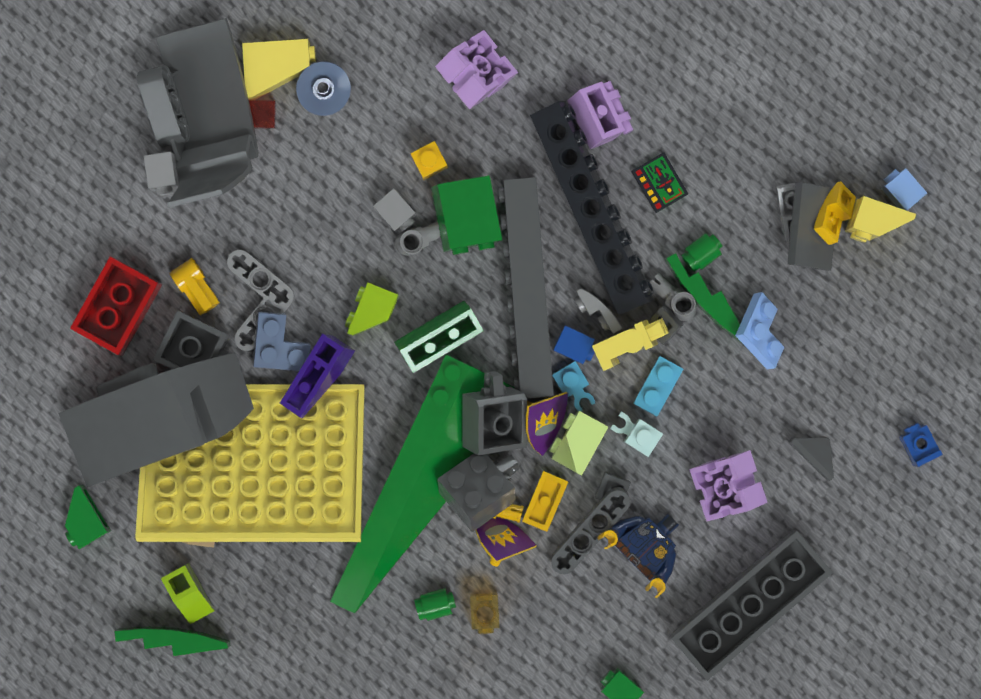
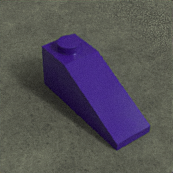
(317, 374)

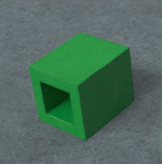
(619, 686)

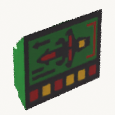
(659, 182)

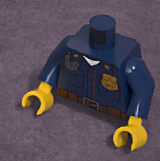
(646, 547)

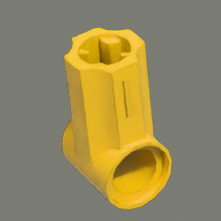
(191, 281)

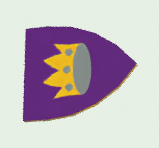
(545, 421)
(503, 540)

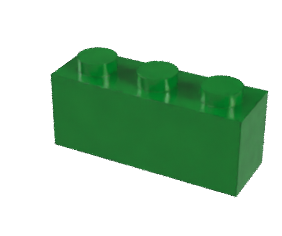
(438, 336)

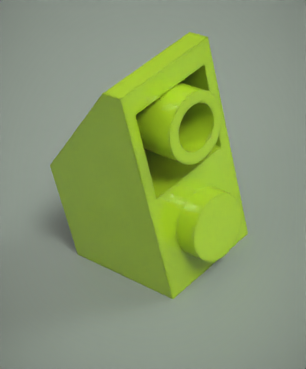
(373, 309)
(187, 593)

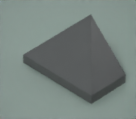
(817, 453)

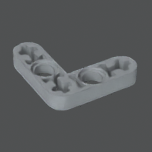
(268, 303)

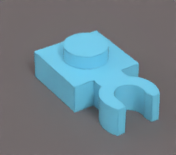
(572, 381)

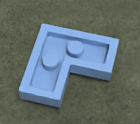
(755, 331)

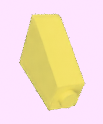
(274, 64)

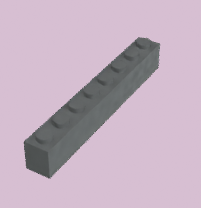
(528, 287)

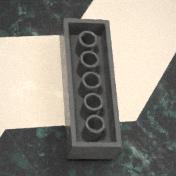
(750, 604)

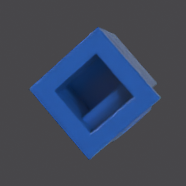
(919, 456)

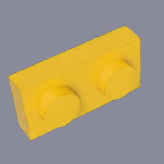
(545, 501)

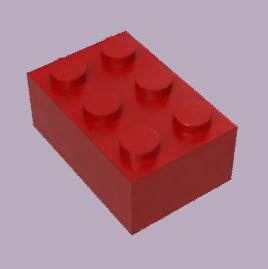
(116, 306)

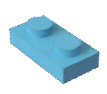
(658, 386)

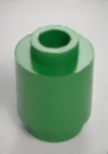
(702, 252)
(435, 604)

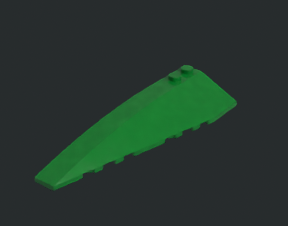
(412, 489)

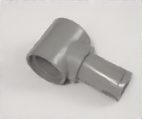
(422, 238)
(674, 296)

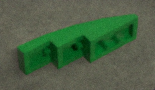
(713, 306)
(182, 640)

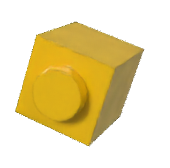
(429, 160)

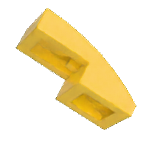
(835, 209)

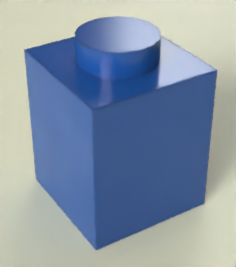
(575, 345)

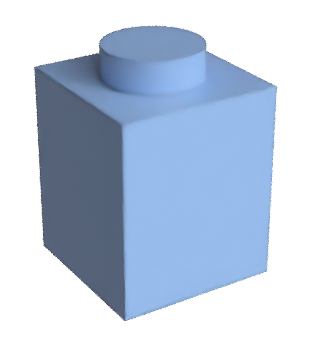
(903, 189)

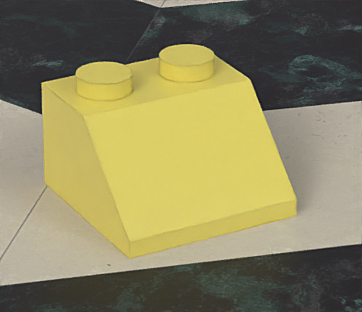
(875, 218)

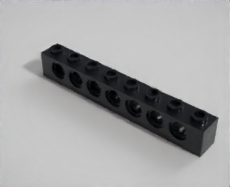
(546, 123)

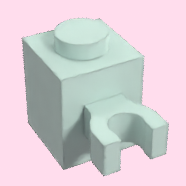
(639, 435)

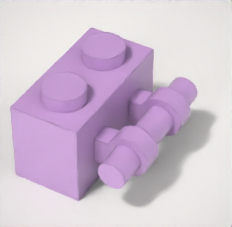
(600, 113)

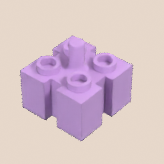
(476, 69)
(728, 486)

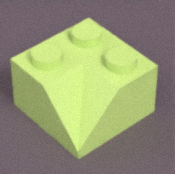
(578, 442)

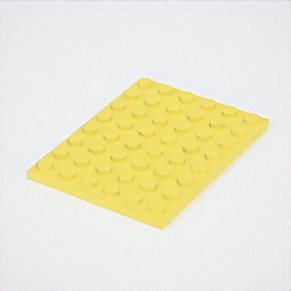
(265, 477)

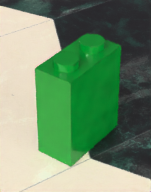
(466, 215)

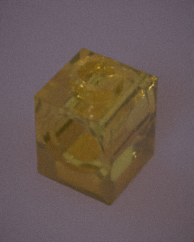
(480, 600)

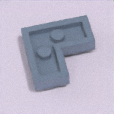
(270, 347)

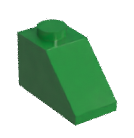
(84, 519)

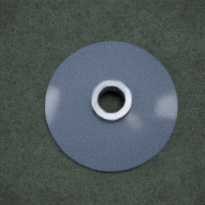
(327, 101)

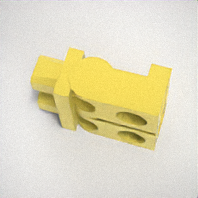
(632, 340)

